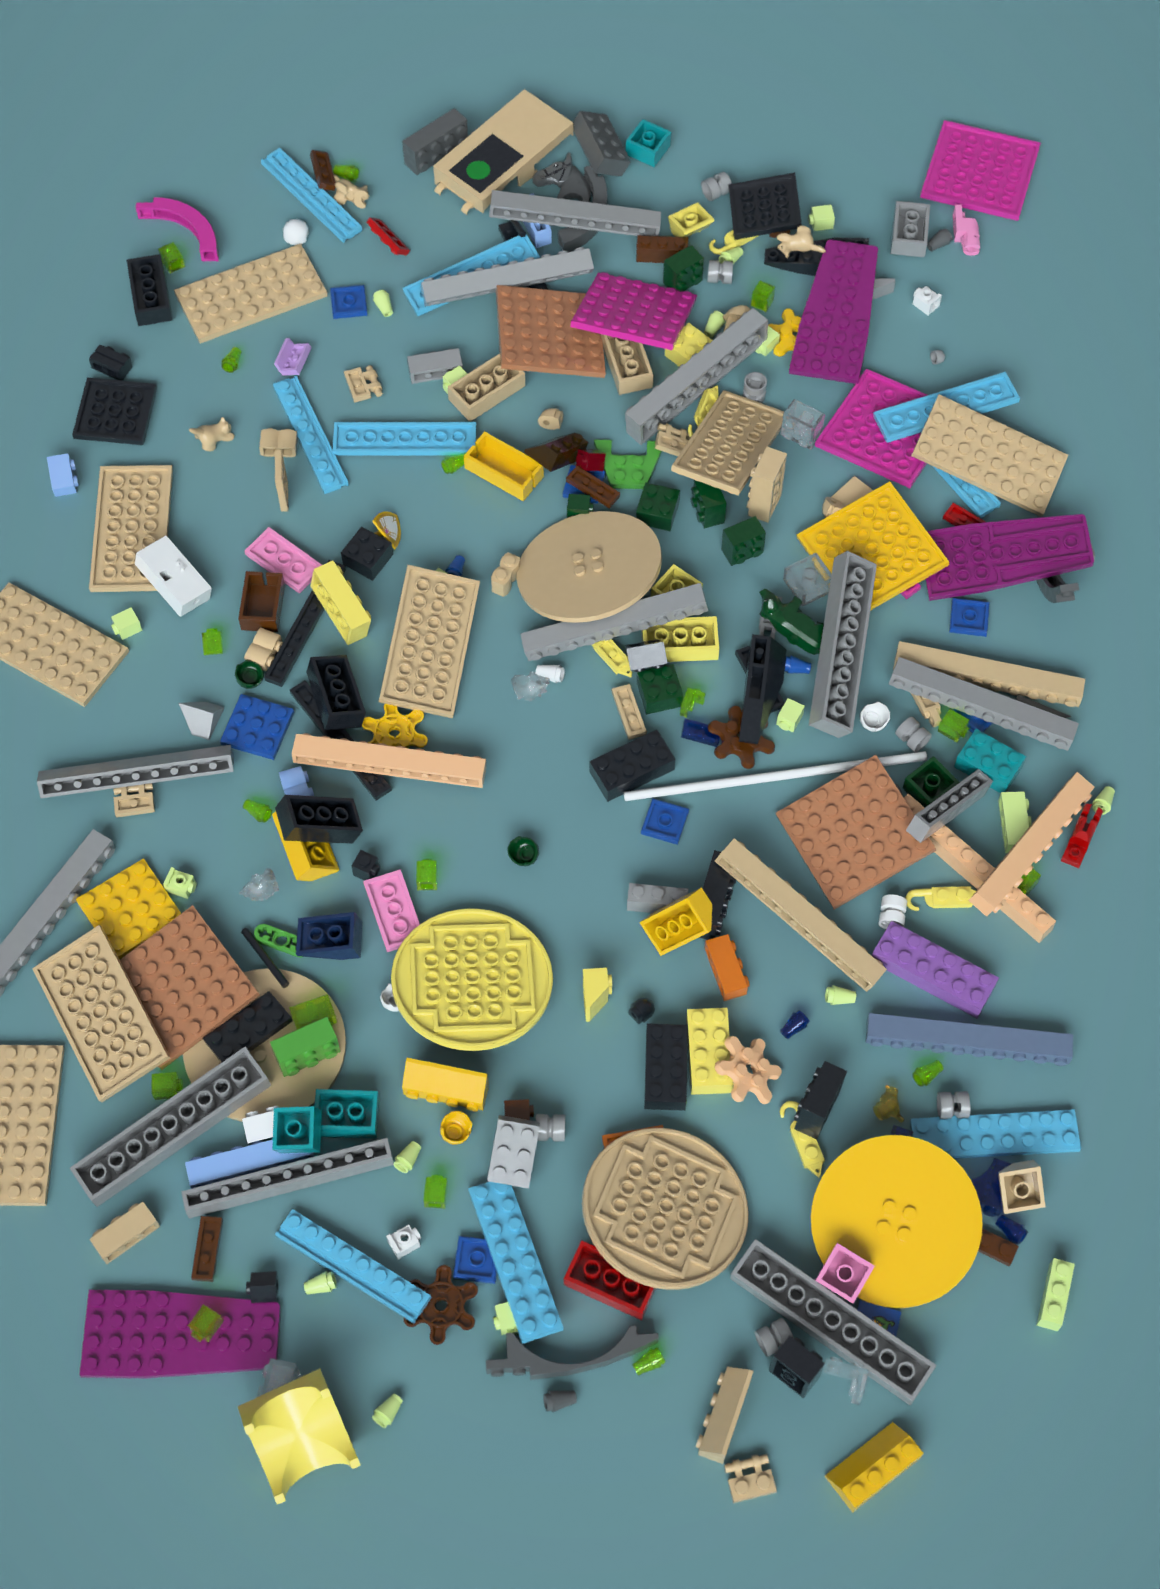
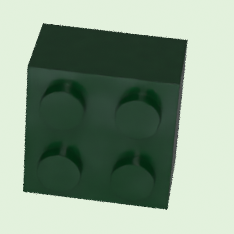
(683, 269)
(709, 504)
(658, 506)
(743, 541)
(659, 689)
(929, 782)

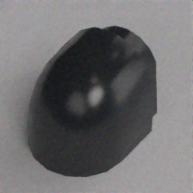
(641, 1010)

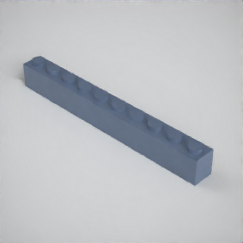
(969, 1039)

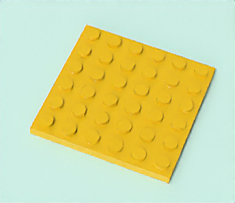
(883, 532)

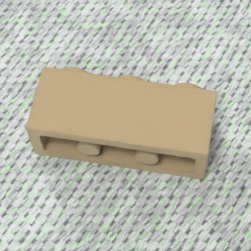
(124, 1232)

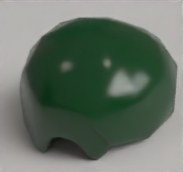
(249, 674)
(523, 851)

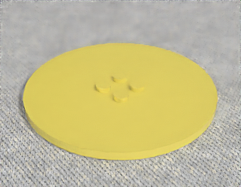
(471, 979)

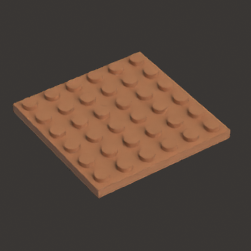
(539, 333)
(854, 832)
(187, 982)

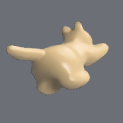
(349, 192)
(800, 241)
(211, 434)

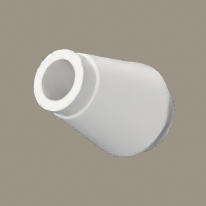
(554, 672)

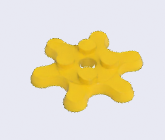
(787, 339)
(395, 721)

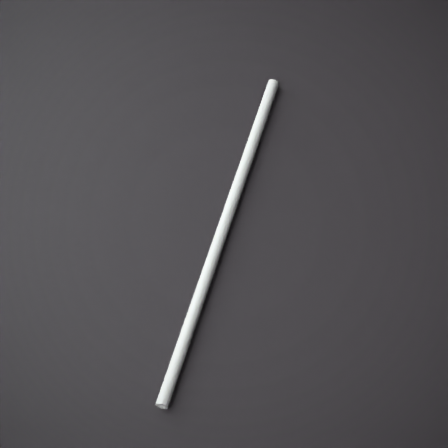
(767, 777)

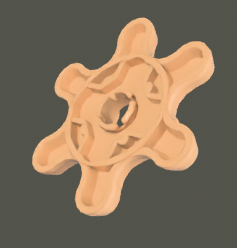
(737, 1069)

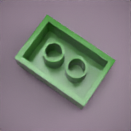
(305, 1047)

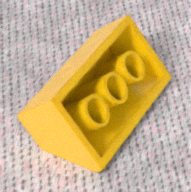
(308, 859)
(679, 921)
(445, 1084)
(874, 1466)

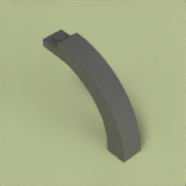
(574, 238)
(1057, 590)

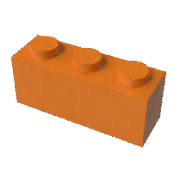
(726, 967)

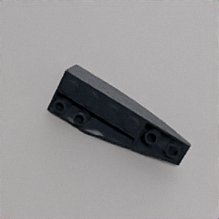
(802, 262)
(762, 685)

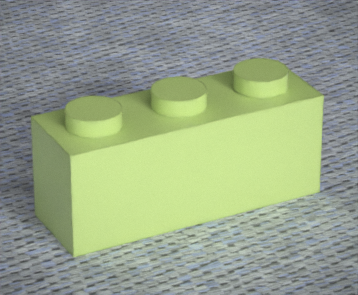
(1013, 817)
(1055, 1294)

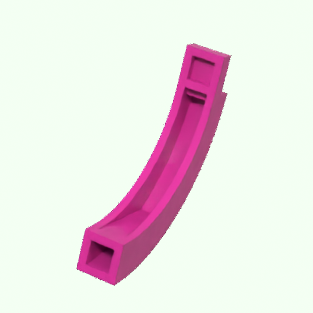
(186, 216)

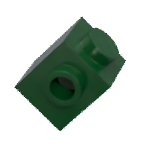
(579, 504)

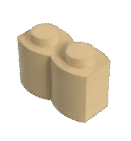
(281, 440)
(505, 574)
(264, 648)

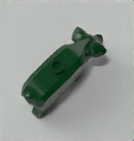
(791, 622)

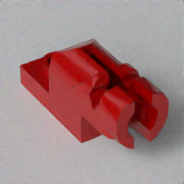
(1081, 837)

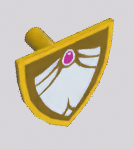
(388, 526)

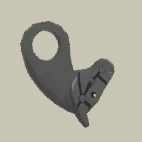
(565, 176)

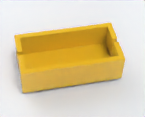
(503, 466)

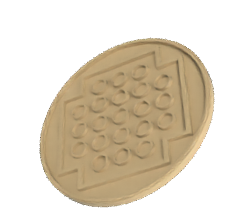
(589, 566)
(288, 1090)
(665, 1208)

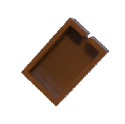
(260, 602)

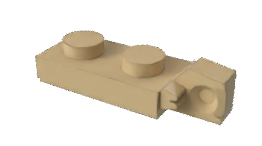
(929, 709)

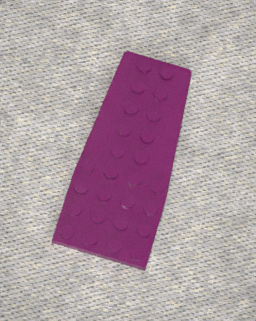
(837, 314)
(1008, 553)
(150, 1335)

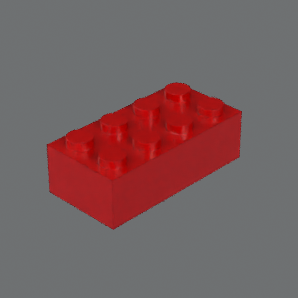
(599, 1280)

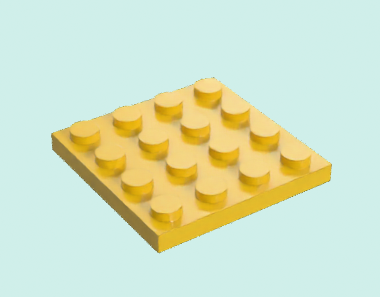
(129, 907)

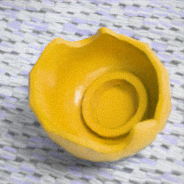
(455, 1127)

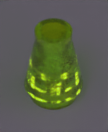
(347, 172)
(231, 360)
(452, 463)
(259, 811)
(925, 1074)
(649, 1361)

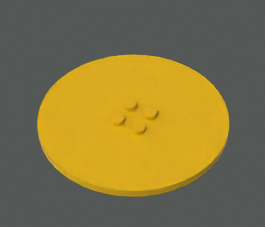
(904, 1213)

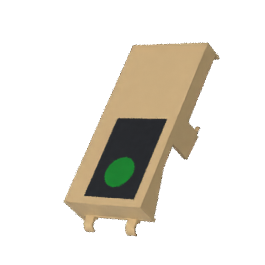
(501, 150)

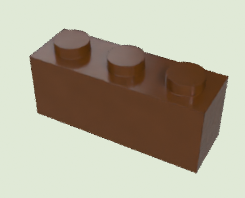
(658, 248)

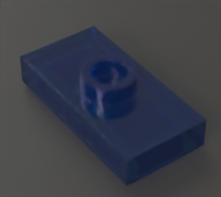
(698, 732)

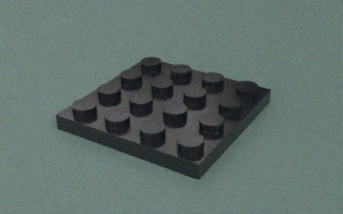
(764, 206)
(114, 411)

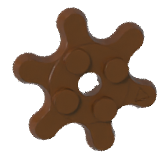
(730, 740)
(453, 1313)

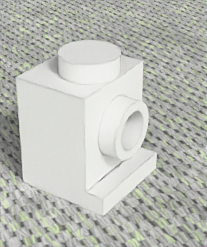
(926, 300)
(403, 1248)

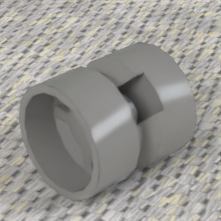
(716, 186)
(720, 272)
(755, 387)
(913, 734)
(946, 1106)
(551, 1127)
(773, 1337)

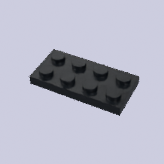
(248, 1027)

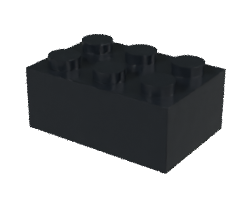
(819, 1099)
(797, 1366)

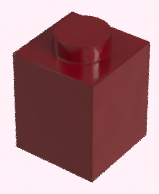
(590, 459)

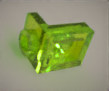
(212, 642)
(691, 697)

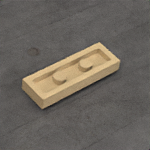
(629, 711)

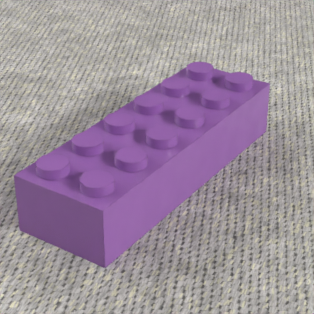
(935, 969)

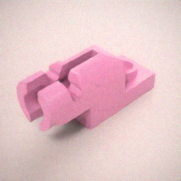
(966, 231)

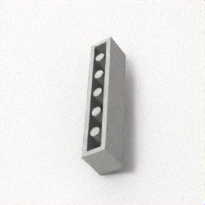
(949, 805)

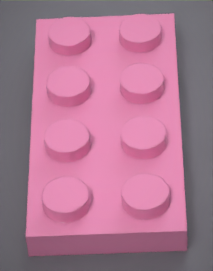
(282, 556)
(391, 908)

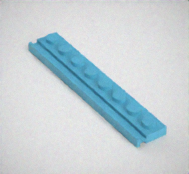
(312, 197)
(310, 435)
(976, 499)
(353, 1266)

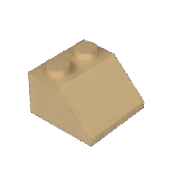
(1021, 1187)

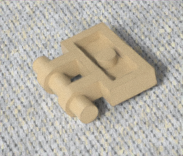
(357, 385)
(670, 443)
(136, 803)
(751, 1485)

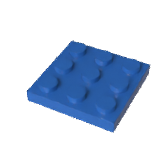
(257, 726)

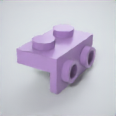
(292, 357)

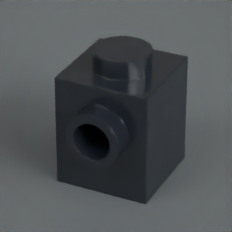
(365, 866)
(263, 1287)

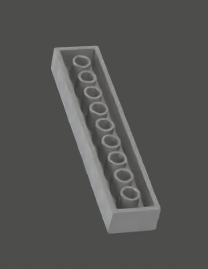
(696, 375)
(843, 645)
(170, 1127)
(832, 1321)

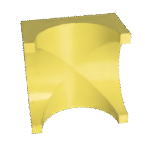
(296, 1431)

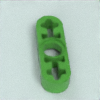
(266, 940)

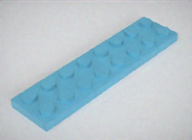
(511, 250)
(980, 396)
(403, 438)
(1001, 1133)
(515, 1261)

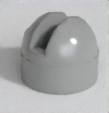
(937, 356)

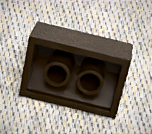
(557, 451)

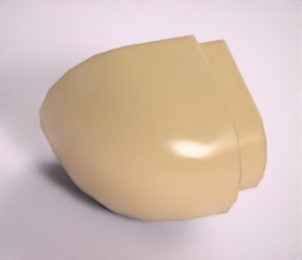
(551, 419)
(831, 506)

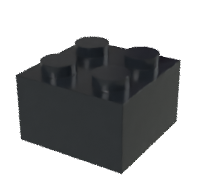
(367, 553)

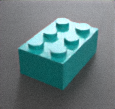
(992, 758)
(348, 1113)

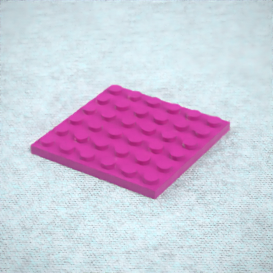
(980, 170)
(634, 311)
(857, 438)

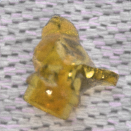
(888, 1105)

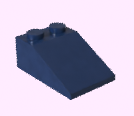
(330, 936)

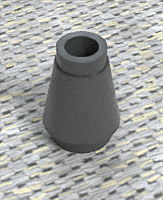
(939, 240)
(559, 1399)

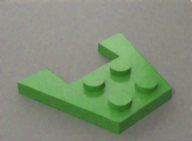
(628, 470)

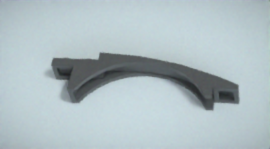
(521, 1360)

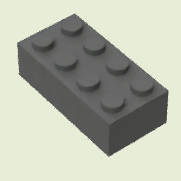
(434, 141)
(600, 143)

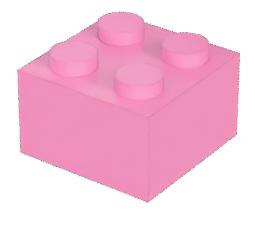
(844, 1273)

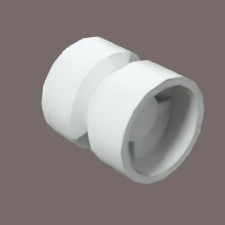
(893, 909)

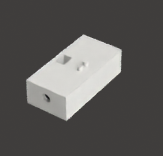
(173, 576)

